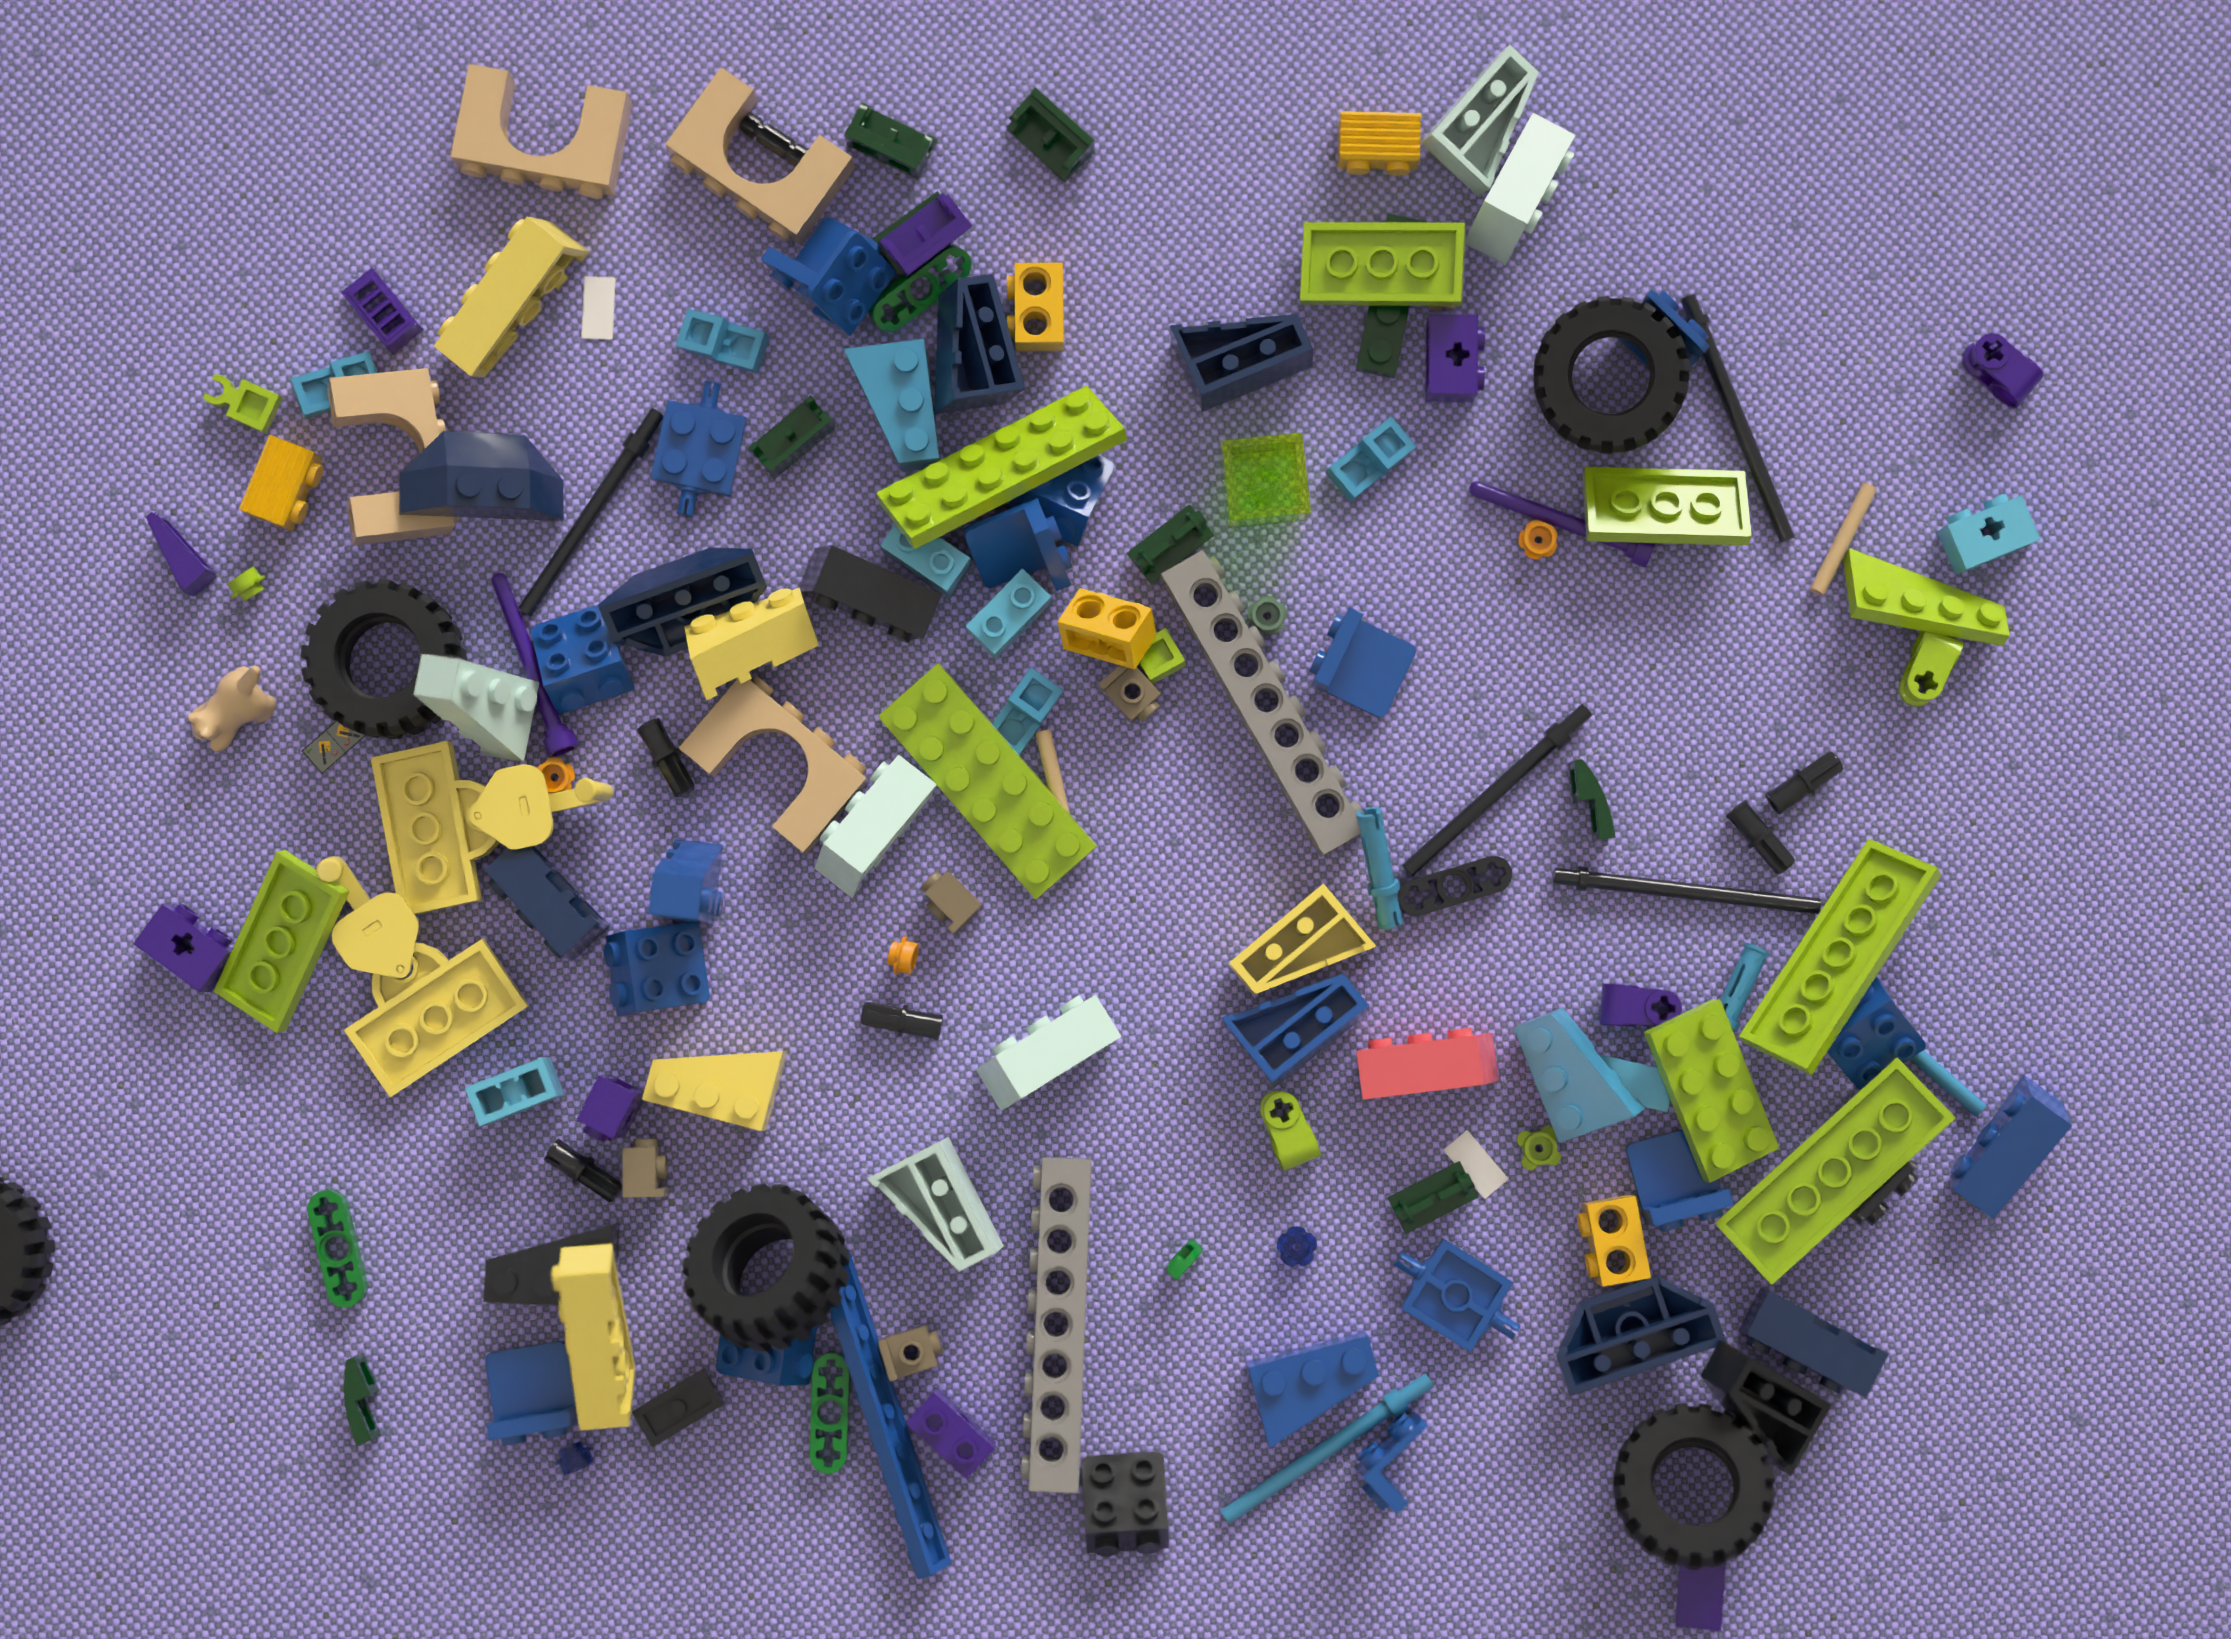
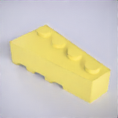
(508, 294)
(596, 1336)

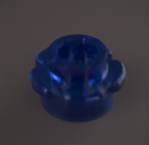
(1288, 1254)
(574, 1458)

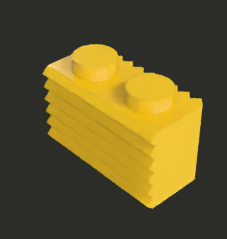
(1378, 142)
(282, 483)

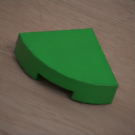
(1183, 1259)

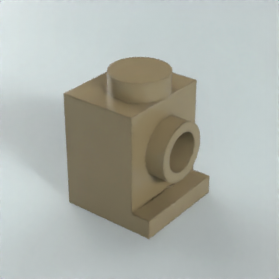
(1115, 685)
(950, 900)
(644, 1169)
(893, 1348)

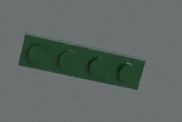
(1383, 332)

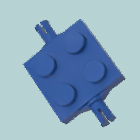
(698, 448)
(1456, 1295)

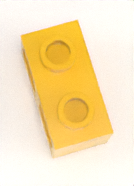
(1045, 307)
(1107, 628)
(1625, 1237)

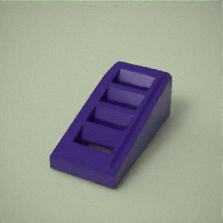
(399, 335)
(185, 563)

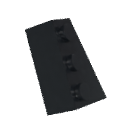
(869, 593)
(527, 1273)
(1768, 1402)

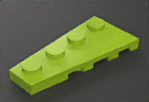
(1912, 601)

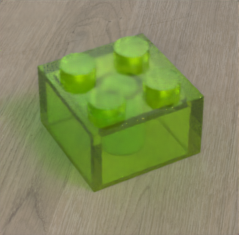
(1265, 480)

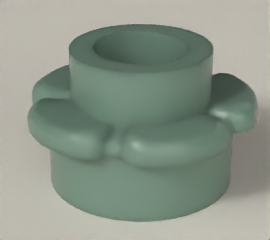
(1267, 605)

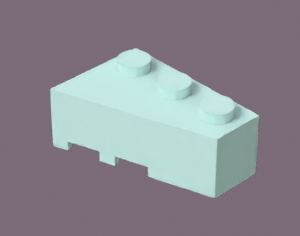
(1520, 188)

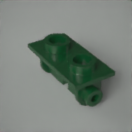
(1170, 543)
(1432, 1197)

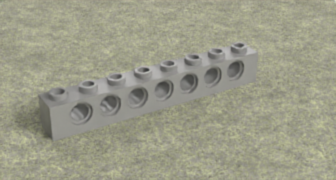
(1181, 584)
(1061, 1472)

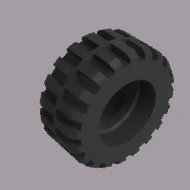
(1611, 319)
(334, 641)
(732, 1238)
(21, 1251)
(1729, 1441)

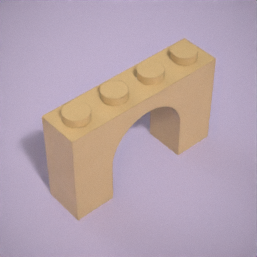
(586, 164)
(788, 204)
(408, 403)
(750, 711)

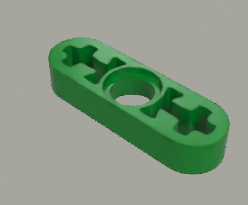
(903, 314)
(321, 1241)
(839, 1443)

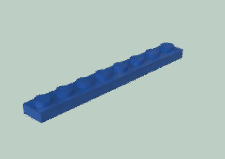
(888, 1430)

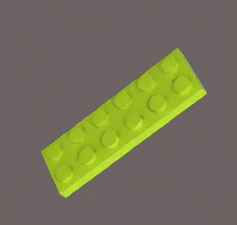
(1001, 466)
(987, 781)
(1840, 956)
(1835, 1171)

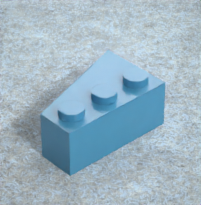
(900, 395)
(1572, 1077)

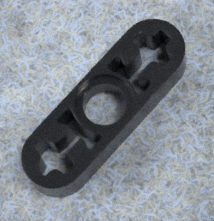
(1479, 866)

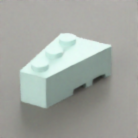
(1481, 121)
(480, 701)
(872, 823)
(1047, 1050)
(942, 1203)

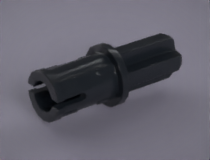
(666, 757)
(1804, 782)
(1761, 837)
(901, 1020)
(583, 1170)

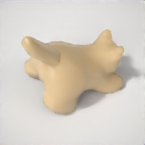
(234, 704)

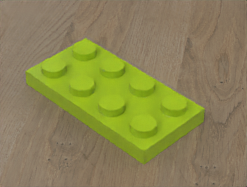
(1383, 263)
(1666, 506)
(281, 941)
(1711, 1090)

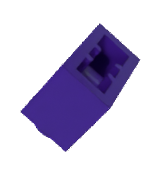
(1443, 379)
(164, 943)
(610, 1108)
(951, 1433)

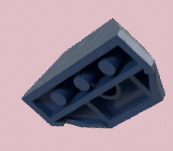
(481, 479)
(659, 602)
(1634, 1332)

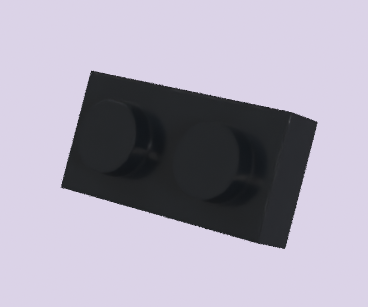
(678, 1407)

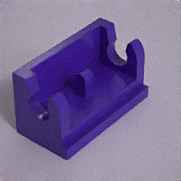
(925, 234)
(1700, 1598)

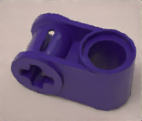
(2006, 370)
(1632, 1005)

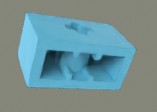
(2011, 530)
(934, 562)
(1009, 614)
(514, 1091)

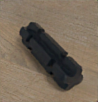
(772, 138)

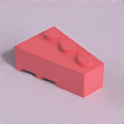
(1427, 1064)

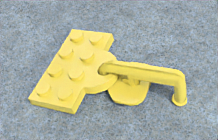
(445, 824)
(432, 1010)

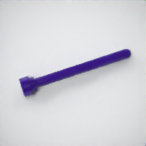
(1638, 552)
(558, 737)

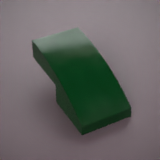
(1587, 789)
(357, 1385)

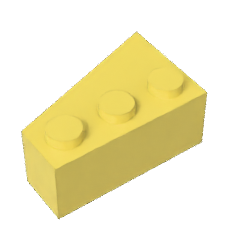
(748, 637)
(1301, 942)
(719, 1087)

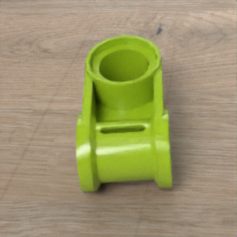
(1931, 661)
(1292, 1136)

